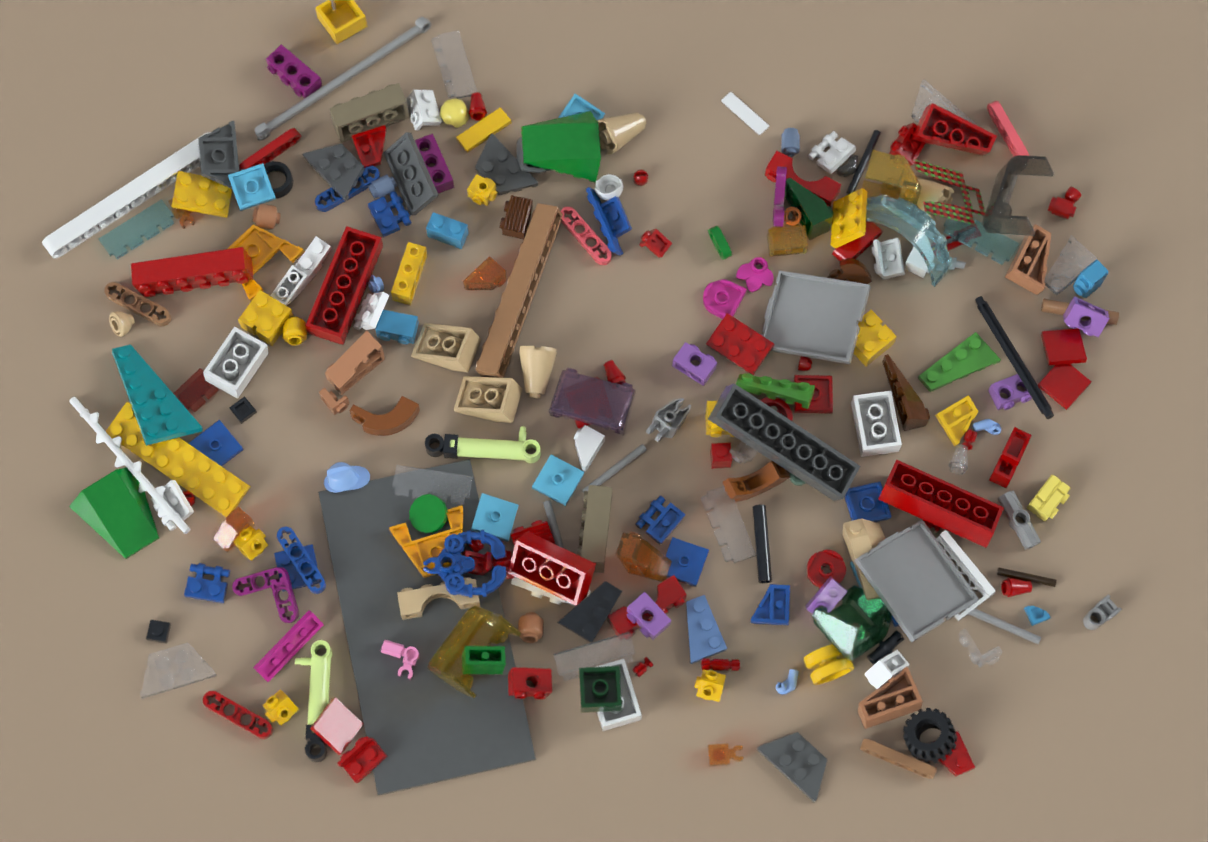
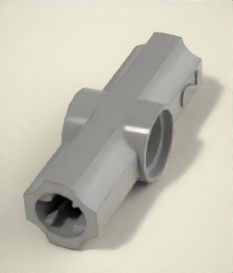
(1014, 509)

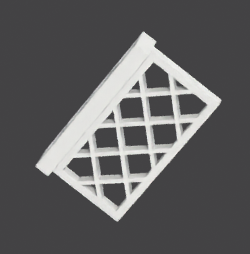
(968, 568)

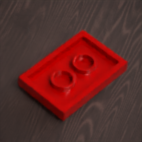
(740, 344)

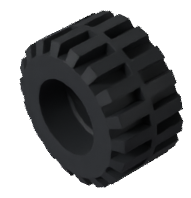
(927, 720)

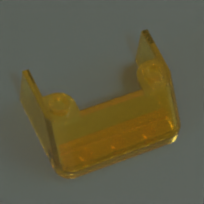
(896, 177)
(475, 628)

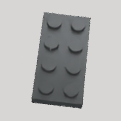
(410, 173)

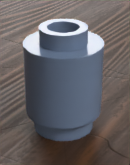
(790, 142)
(382, 186)

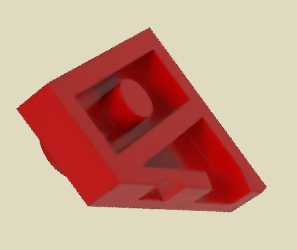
(370, 146)
(960, 760)

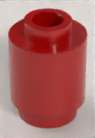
(1062, 207)

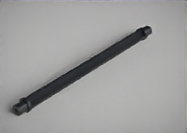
(1014, 357)

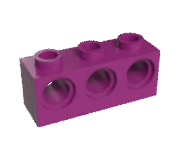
(293, 64)
(434, 155)

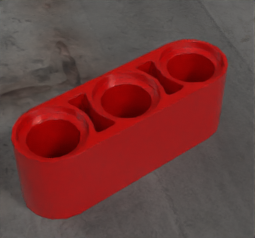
(858, 246)

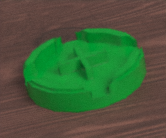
(428, 513)

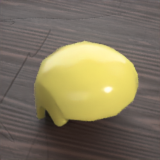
(454, 113)

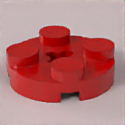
(821, 559)

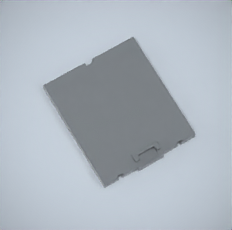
(815, 316)
(916, 580)

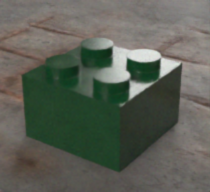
(600, 689)

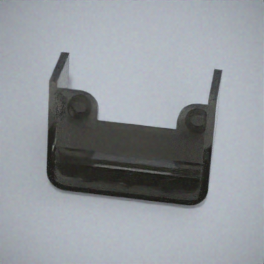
(998, 211)

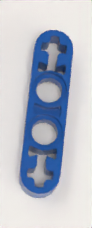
(354, 191)
(300, 560)

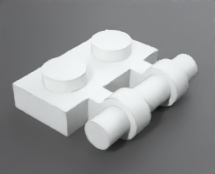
(835, 156)
(370, 311)
(177, 501)

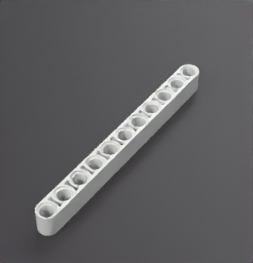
(122, 201)

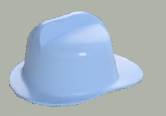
(345, 477)

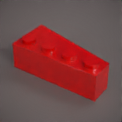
(951, 131)

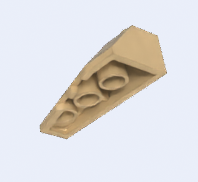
(860, 538)

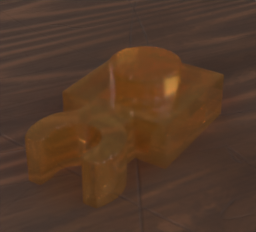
(182, 214)
(721, 754)

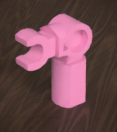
(409, 654)

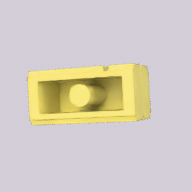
(1048, 498)

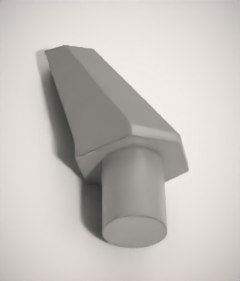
(957, 264)

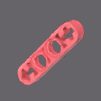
(1006, 129)
(587, 234)

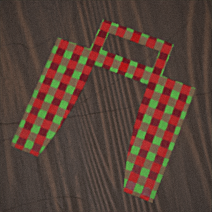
(946, 210)

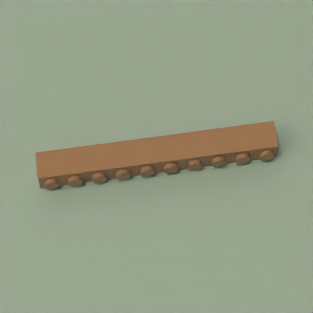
(519, 291)

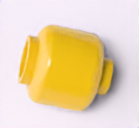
(294, 331)

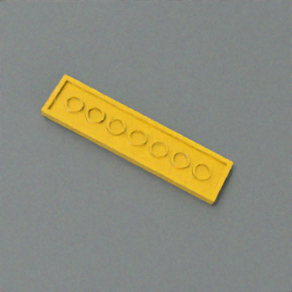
(181, 463)

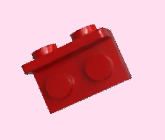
(905, 146)
(362, 758)

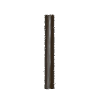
(1026, 577)

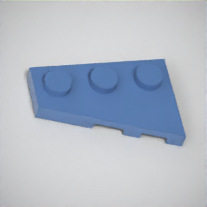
(703, 630)

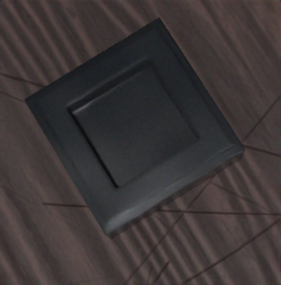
(243, 410)

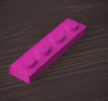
(288, 646)

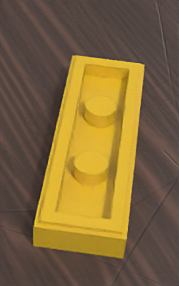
(483, 129)

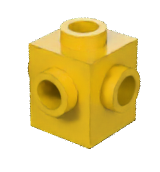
(482, 190)
(251, 542)
(710, 685)
(280, 708)

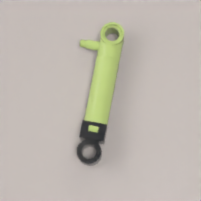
(454, 446)
(317, 694)

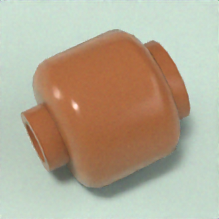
(266, 216)
(531, 627)

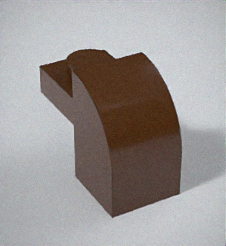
(852, 270)

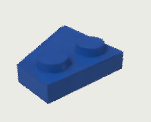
(774, 606)

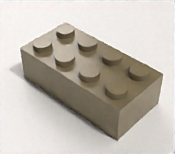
(369, 111)
(596, 525)

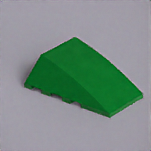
(564, 145)
(118, 512)

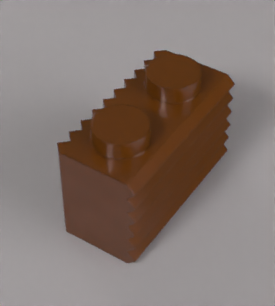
(517, 217)

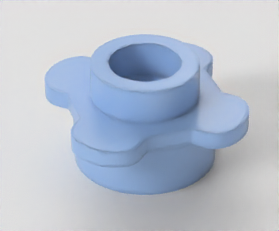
(376, 284)

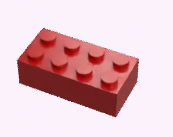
(551, 568)

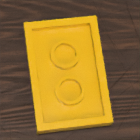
(201, 195)
(849, 218)

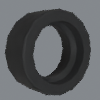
(281, 167)

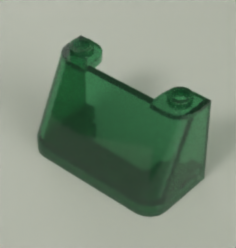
(854, 624)

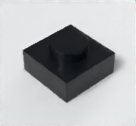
(158, 631)

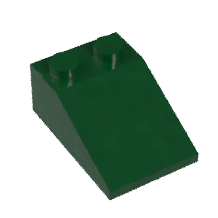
(814, 211)

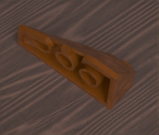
(908, 404)

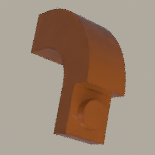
(388, 423)
(756, 482)

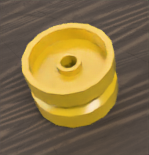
(827, 664)

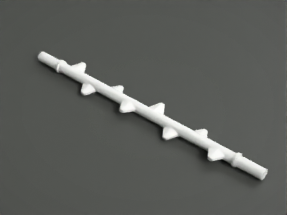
(134, 468)

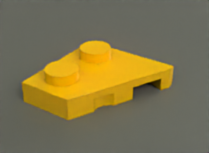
(957, 418)

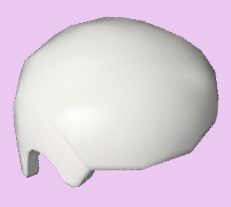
(608, 187)

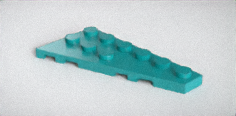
(153, 403)

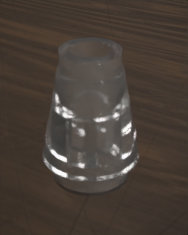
(959, 460)

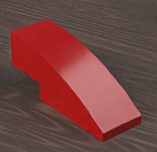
(1010, 457)

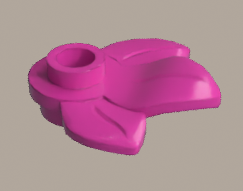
(753, 276)

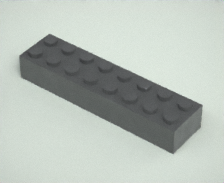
(784, 442)

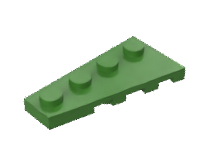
(963, 360)
(774, 388)

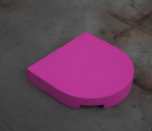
(723, 297)

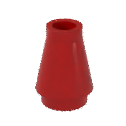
(477, 108)
(613, 373)
(1014, 587)

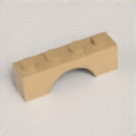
(414, 601)

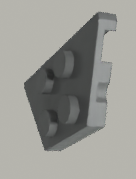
(219, 154)
(336, 167)
(502, 168)
(797, 761)

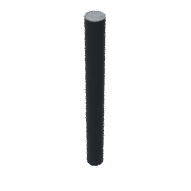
(864, 160)

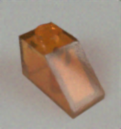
(486, 276)
(232, 527)

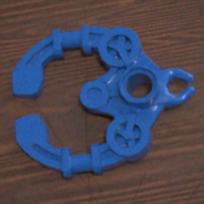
(462, 564)

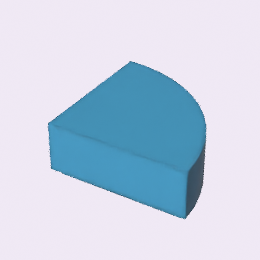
(1036, 615)

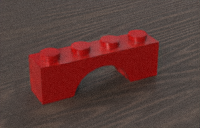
(825, 188)
(669, 595)

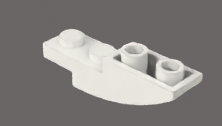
(302, 273)

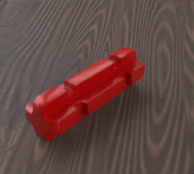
(720, 664)

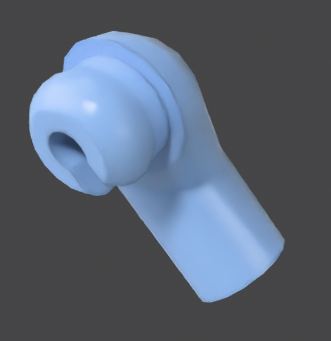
(987, 425)
(789, 684)

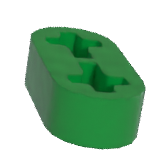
(720, 242)

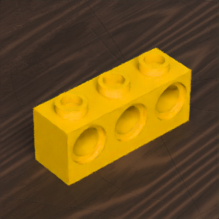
(409, 273)

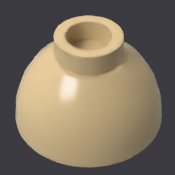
(121, 322)

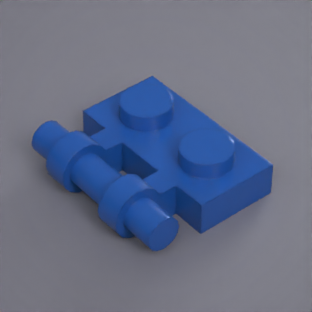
(384, 217)
(665, 522)
(206, 589)

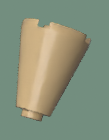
(619, 130)
(933, 192)
(536, 368)

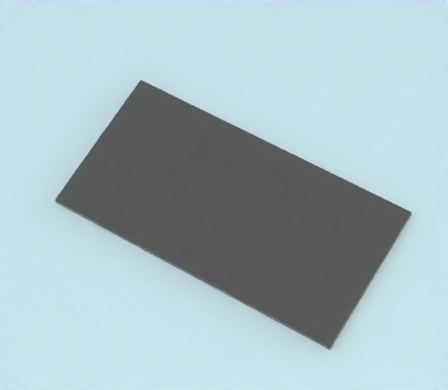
(423, 721)

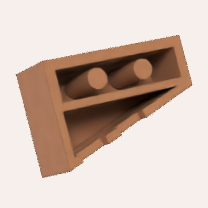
(1030, 261)
(355, 363)
(890, 701)

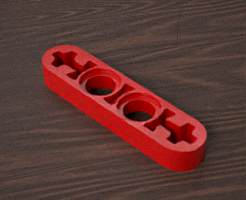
(272, 149)
(237, 715)

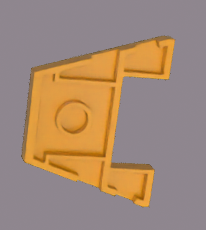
(261, 248)
(429, 546)

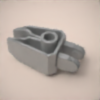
(668, 419)

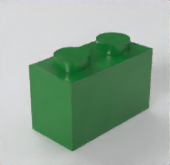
(483, 660)

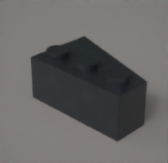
(592, 612)

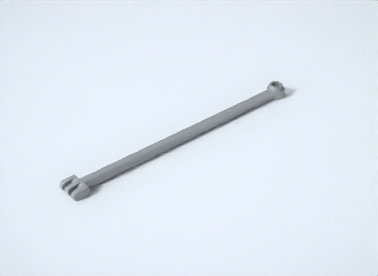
(263, 130)

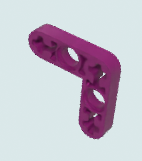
(778, 209)
(277, 585)

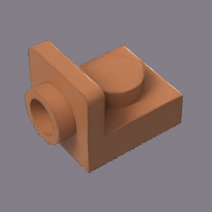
(330, 400)

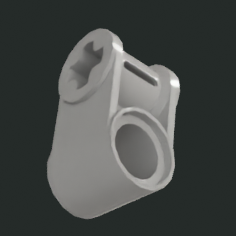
(1102, 611)

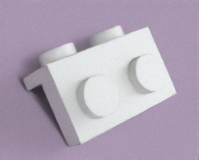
(423, 108)
(888, 258)

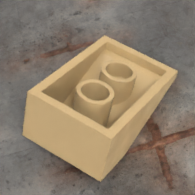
(447, 346)
(489, 398)

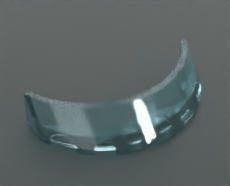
(916, 228)

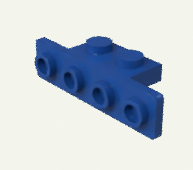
(612, 219)

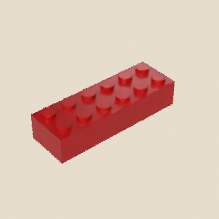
(192, 272)
(344, 285)
(941, 503)

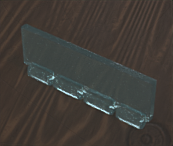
(132, 230)
(998, 244)

